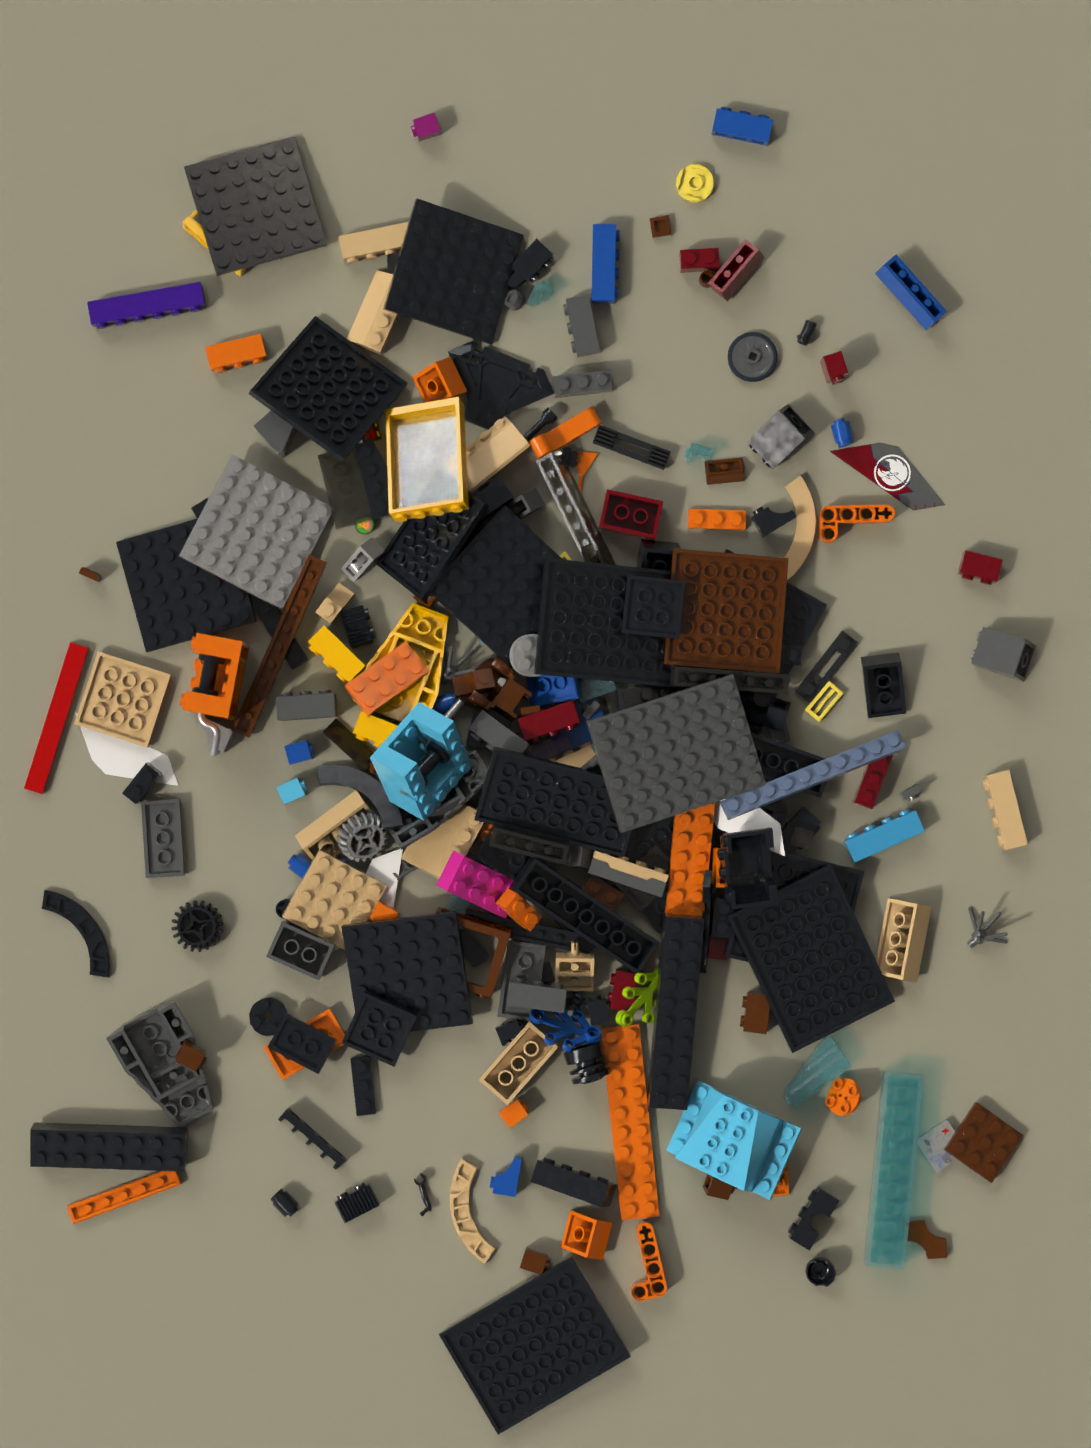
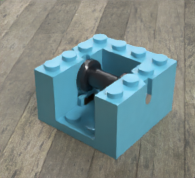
(423, 773)

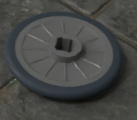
(758, 345)

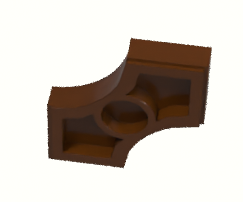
(934, 1246)

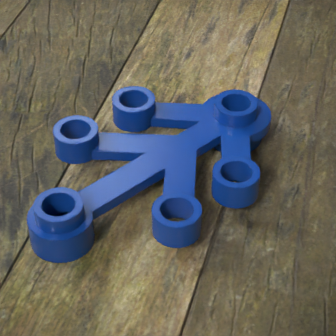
(587, 1033)

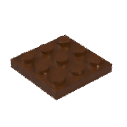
(983, 1142)

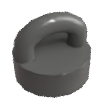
(514, 299)

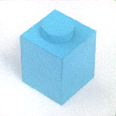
(292, 790)

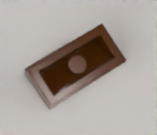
(724, 471)

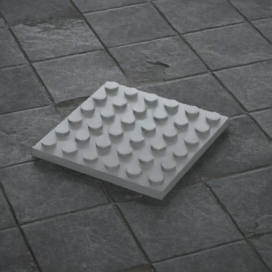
(256, 532)

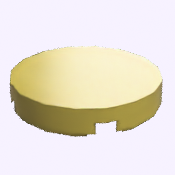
(694, 183)

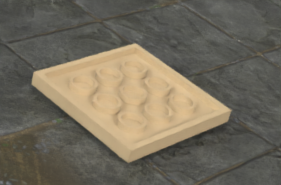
(122, 699)
(332, 897)

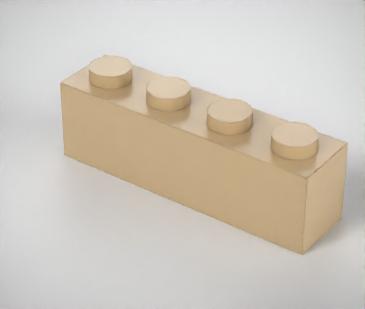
(372, 242)
(1005, 810)

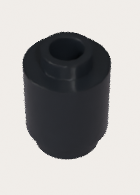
(284, 1203)

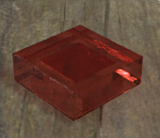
(717, 949)

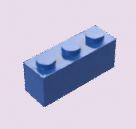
(742, 126)

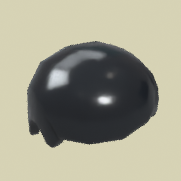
(820, 1271)

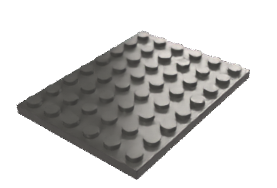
(676, 753)

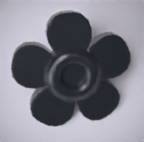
(570, 456)

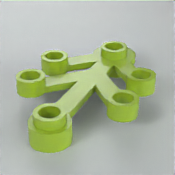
(624, 1017)

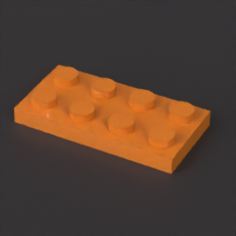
(386, 678)
(324, 1022)

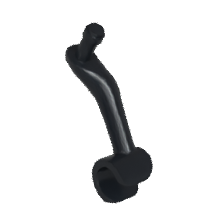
(424, 1195)

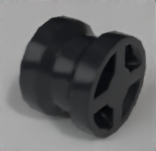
(281, 906)

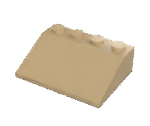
(434, 849)

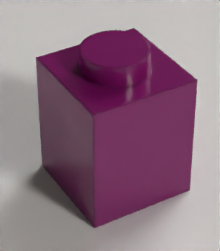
(425, 127)

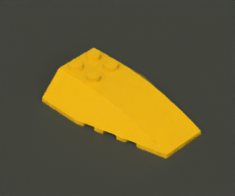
(426, 635)

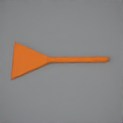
(584, 461)

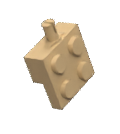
(575, 969)

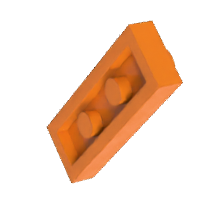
(716, 519)

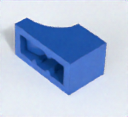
(506, 1182)

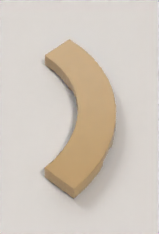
(805, 525)
(462, 1215)

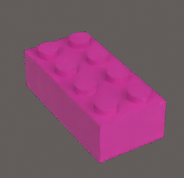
(474, 882)

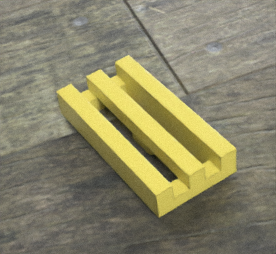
(813, 714)

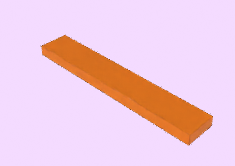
(123, 1195)

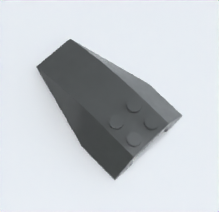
(467, 787)
(148, 1053)

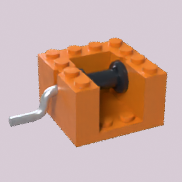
(216, 682)

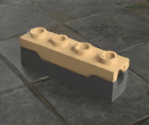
(628, 873)

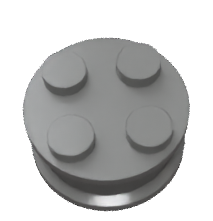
(523, 655)

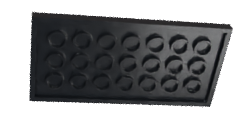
(550, 802)

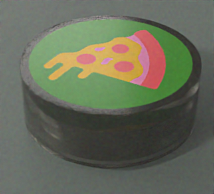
(365, 528)

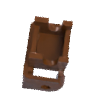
(505, 694)

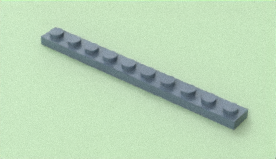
(813, 775)

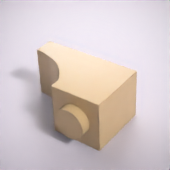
(334, 603)

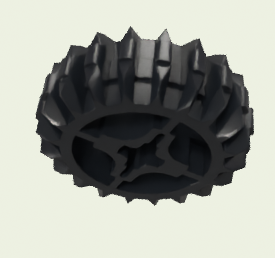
(201, 934)

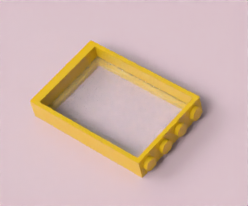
(426, 459)

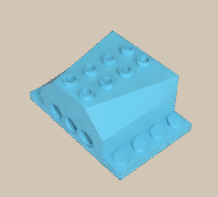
(733, 1140)

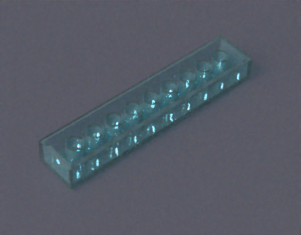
(893, 1170)

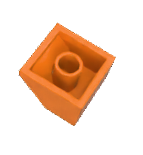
(439, 381)
(586, 1235)

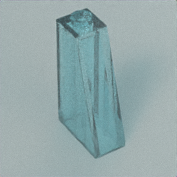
(818, 1070)

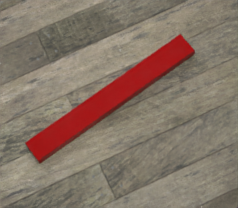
(56, 718)

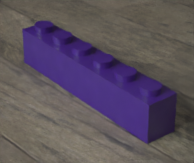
(146, 304)

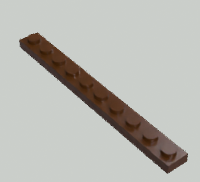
(279, 646)

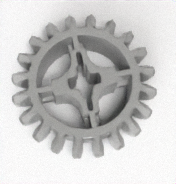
(361, 833)

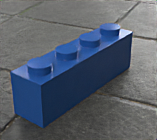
(603, 263)
(910, 292)

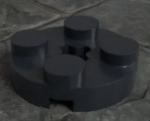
(263, 1006)

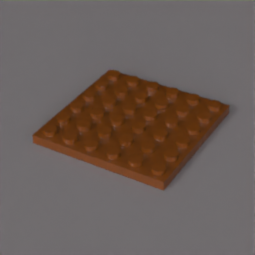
(729, 611)

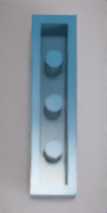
(883, 836)

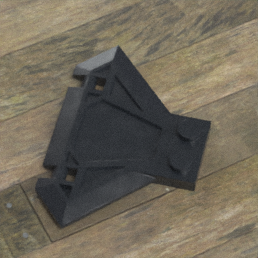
(496, 384)

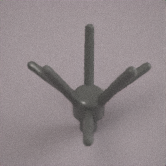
(451, 670)
(980, 935)

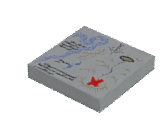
(934, 1142)

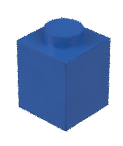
(299, 752)

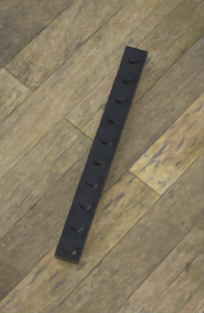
(268, 614)

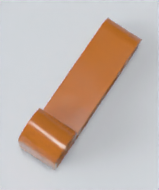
(565, 433)
(857, 518)
(652, 1277)

